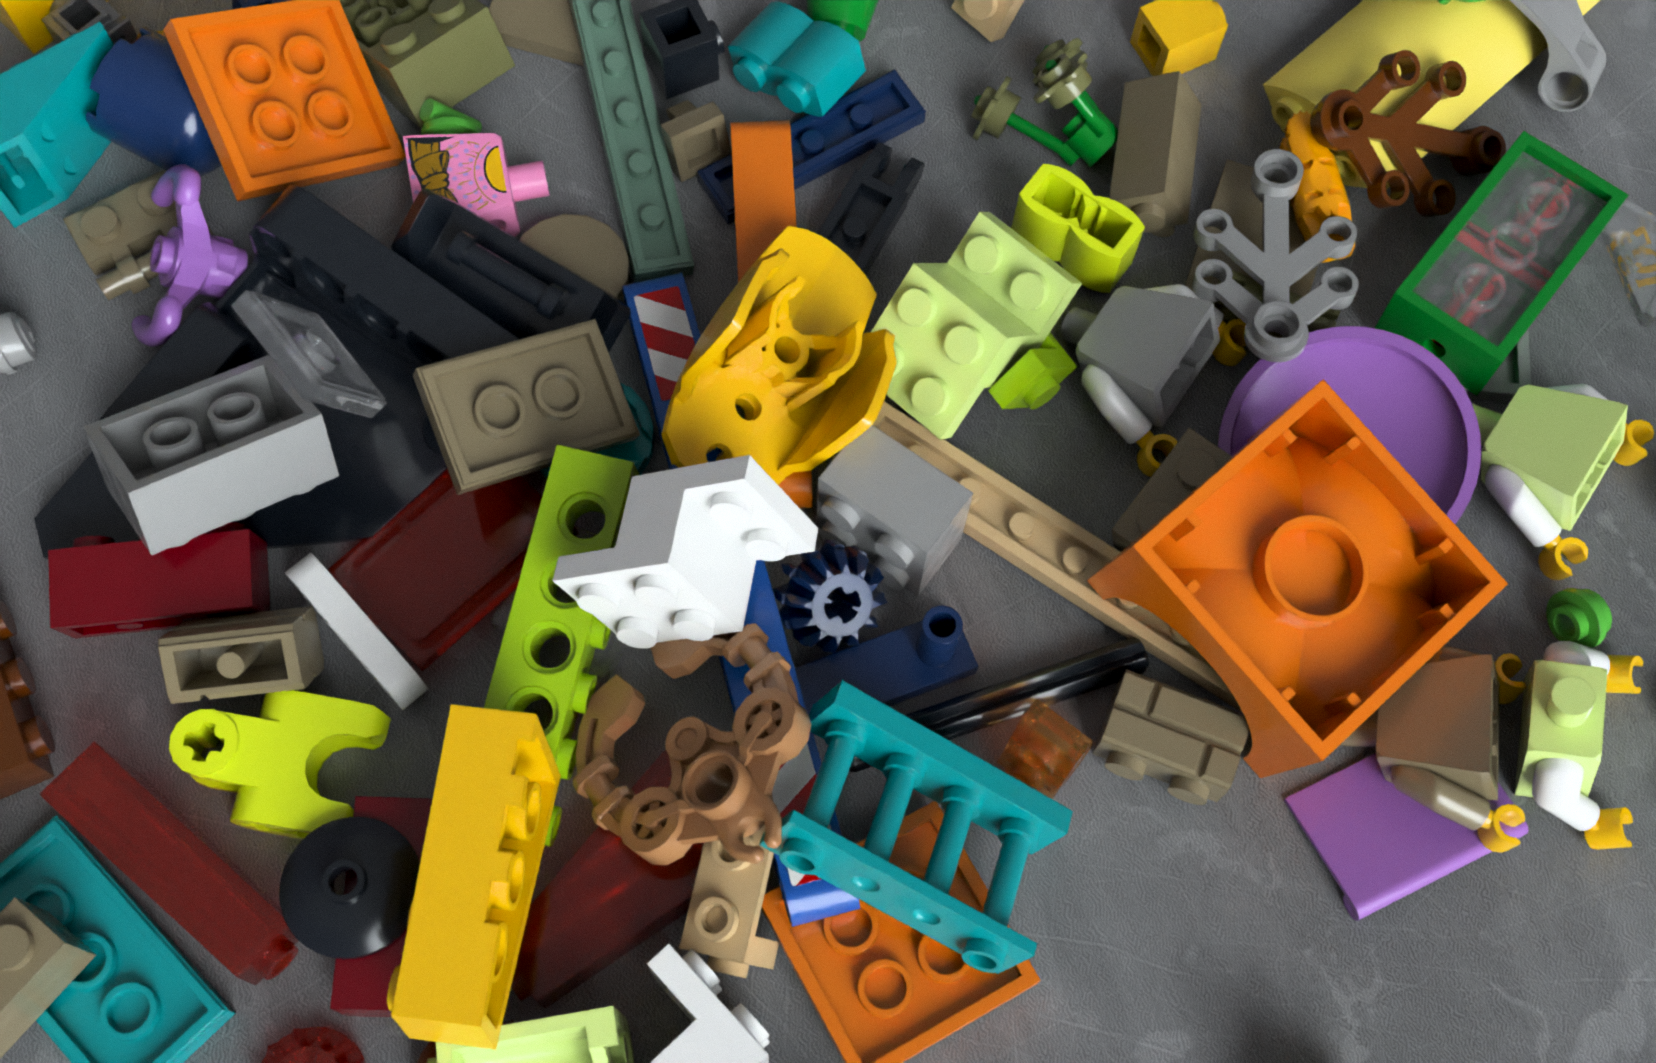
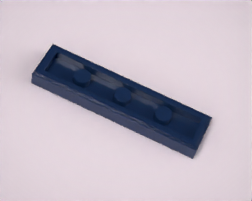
(826, 142)

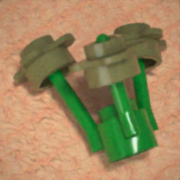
(1060, 80)

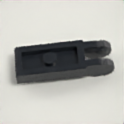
(870, 207)

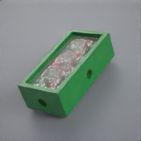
(1501, 259)

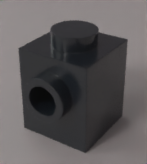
(681, 46)

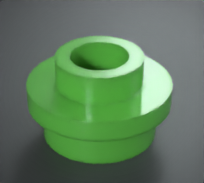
(1579, 616)

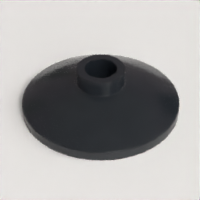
(371, 913)

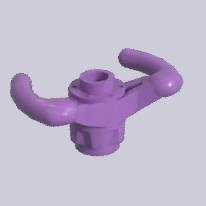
(187, 258)

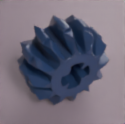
(853, 590)

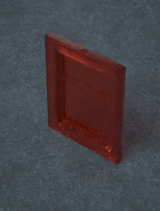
(441, 563)

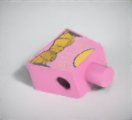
(474, 174)

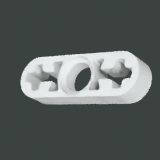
(356, 631)

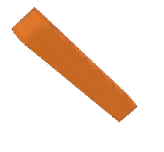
(762, 210)

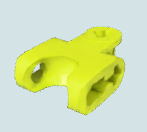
(277, 756)

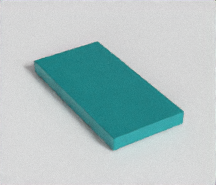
(139, 991)

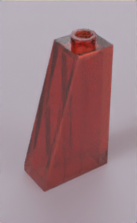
(173, 863)
(600, 908)

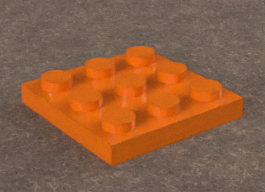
(284, 95)
(883, 983)

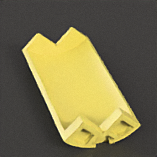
(1484, 37)

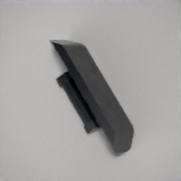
(502, 273)

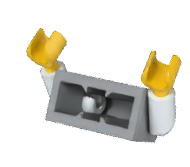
(1146, 355)

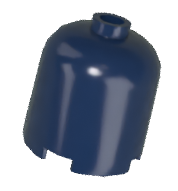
(149, 105)

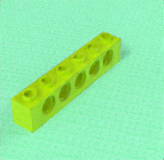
(575, 485)

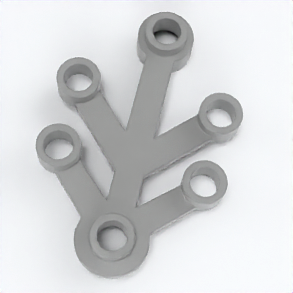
(1274, 265)

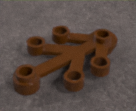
(1344, 124)

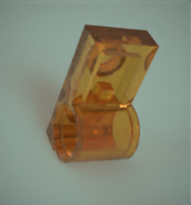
(1044, 750)

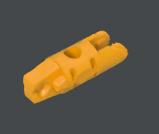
(1321, 187)

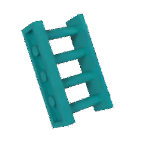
(967, 792)

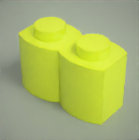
(1080, 230)

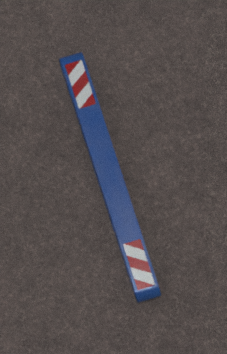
(664, 339)

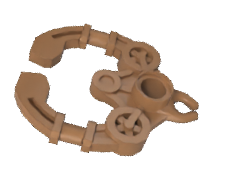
(718, 777)

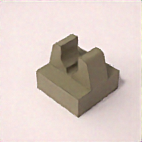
(694, 138)

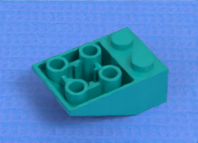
(45, 127)

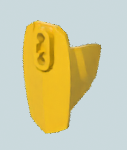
(790, 357)

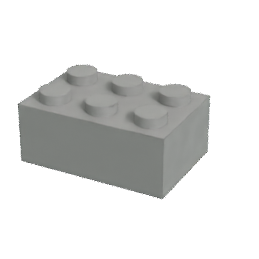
(211, 453)

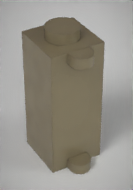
(1157, 151)

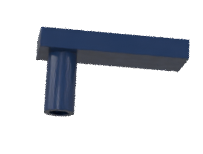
(896, 663)

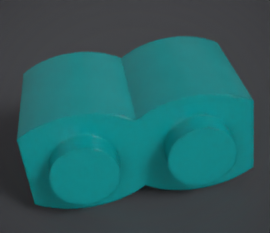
(796, 59)

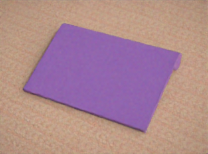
(1381, 839)

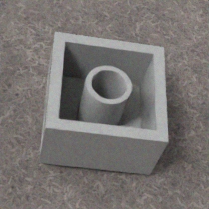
(892, 509)

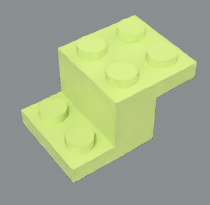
(970, 321)

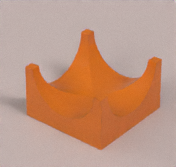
(1307, 578)

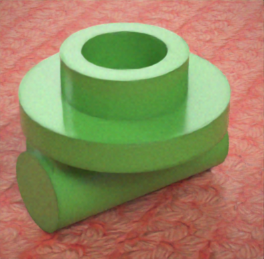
(445, 120)

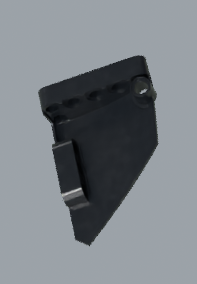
(384, 317)

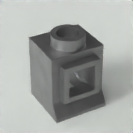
(74, 16)

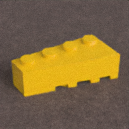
(475, 877)

